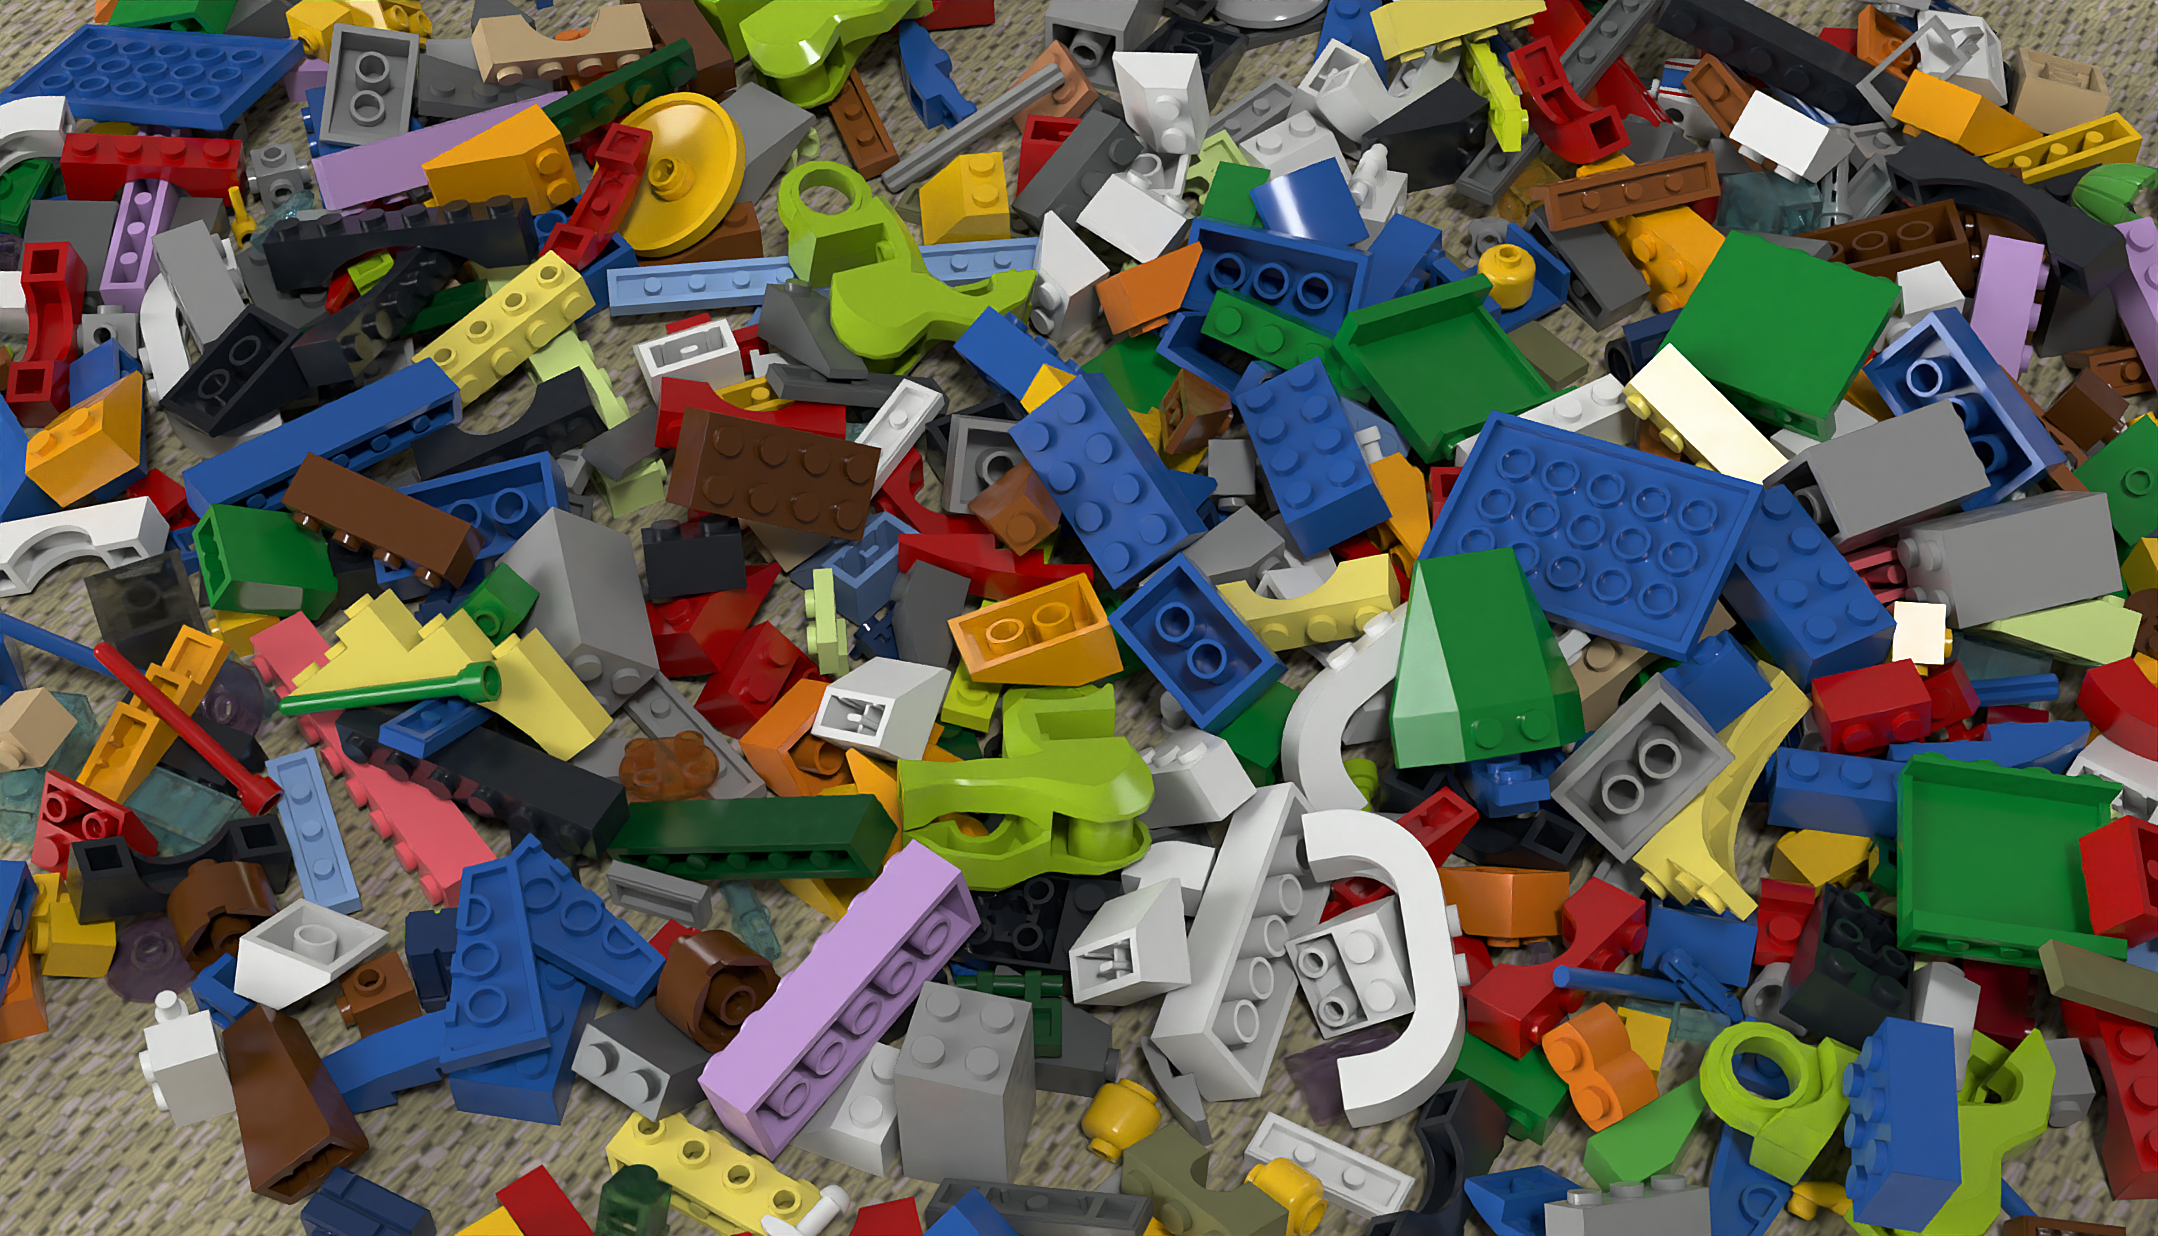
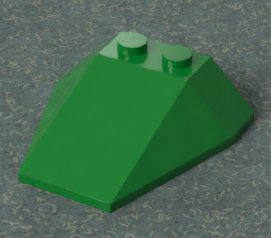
(1478, 666)

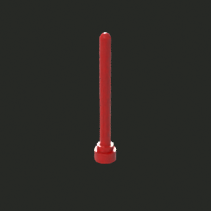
(257, 793)

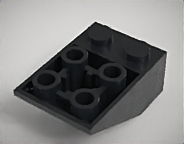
(1035, 924)
(1847, 971)

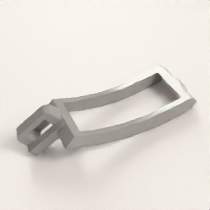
(1960, 41)

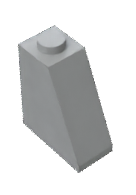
(1948, 1000)

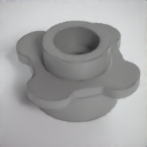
(1483, 228)

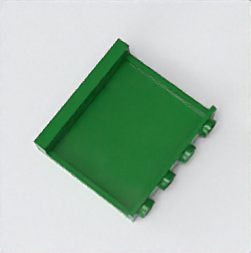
(1783, 331)
(1440, 364)
(1996, 859)

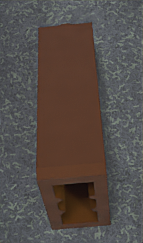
(287, 1107)

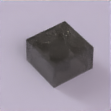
(144, 607)

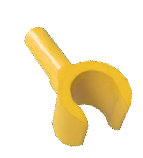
(243, 223)

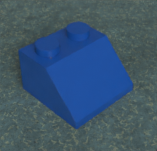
(1715, 941)

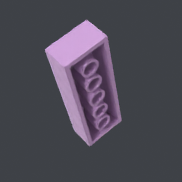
(840, 999)

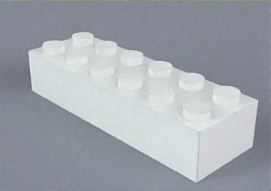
(1239, 967)

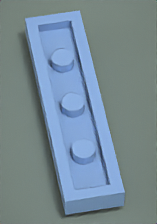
(314, 833)

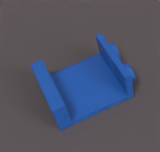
(1549, 288)
(1181, 346)

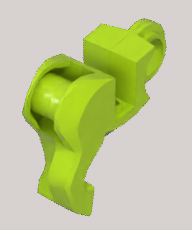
(804, 45)
(880, 288)
(1060, 781)
(1797, 1127)

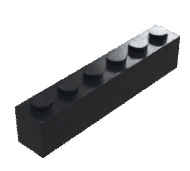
(1780, 55)
(498, 780)

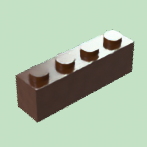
(382, 521)

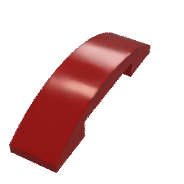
(606, 199)

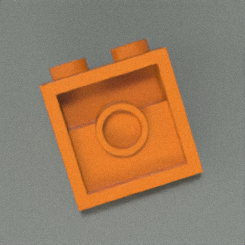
(1880, 37)

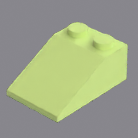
(2076, 633)

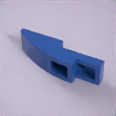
(928, 81)
(2012, 745)
(1503, 785)

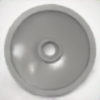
(1267, 13)

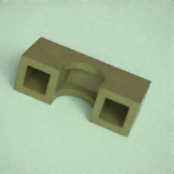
(1174, 1174)

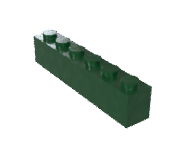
(757, 837)

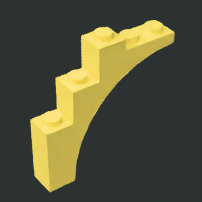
(390, 646)
(1696, 847)

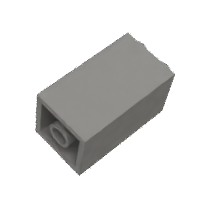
(1099, 29)
(1885, 476)
(2012, 557)
(587, 603)
(965, 1085)

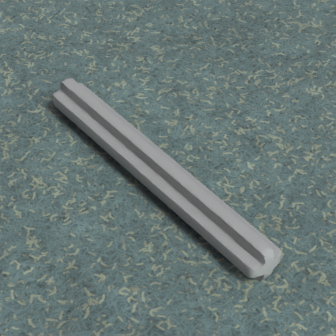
(973, 127)

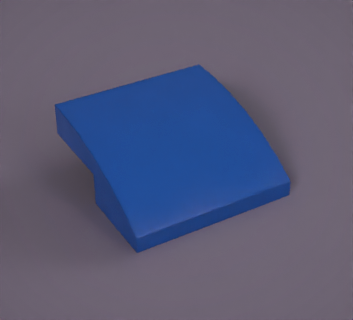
(1311, 205)
(1516, 1198)

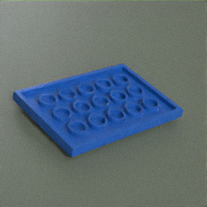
(158, 75)
(1601, 530)

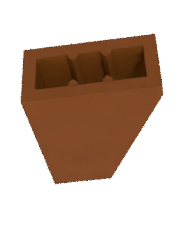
(1017, 509)

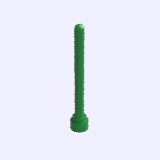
(477, 682)

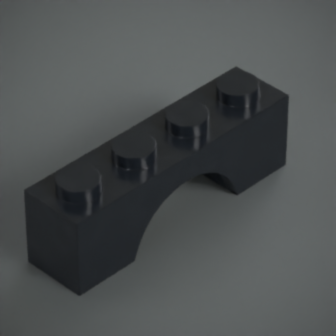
(559, 419)
(1525, 843)
(116, 881)
(1460, 1140)

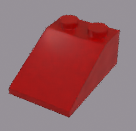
(702, 629)

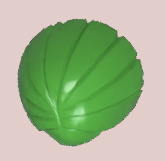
(2111, 188)

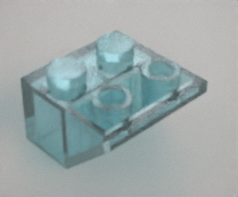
(1769, 204)

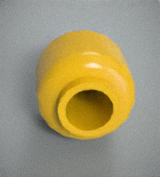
(1510, 272)
(1119, 1118)
(1293, 1189)

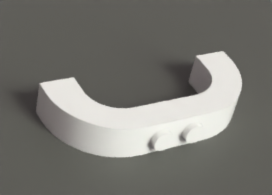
(1358, 104)
(27, 131)
(169, 359)
(1322, 709)
(1416, 1065)

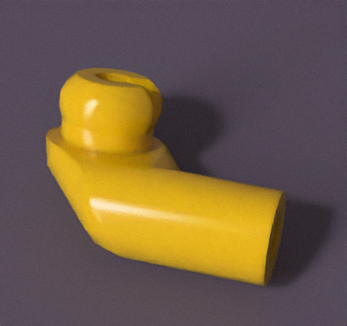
(1811, 1194)

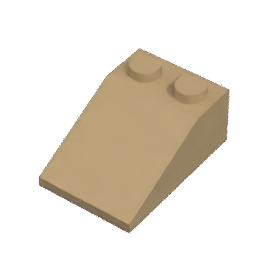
(2056, 91)

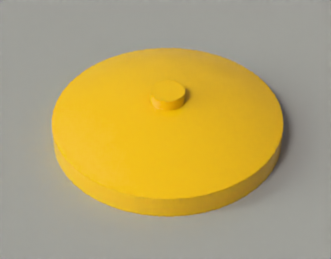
(688, 176)

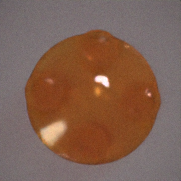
(668, 767)

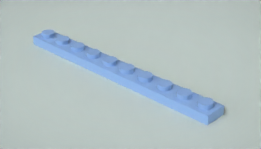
(745, 280)

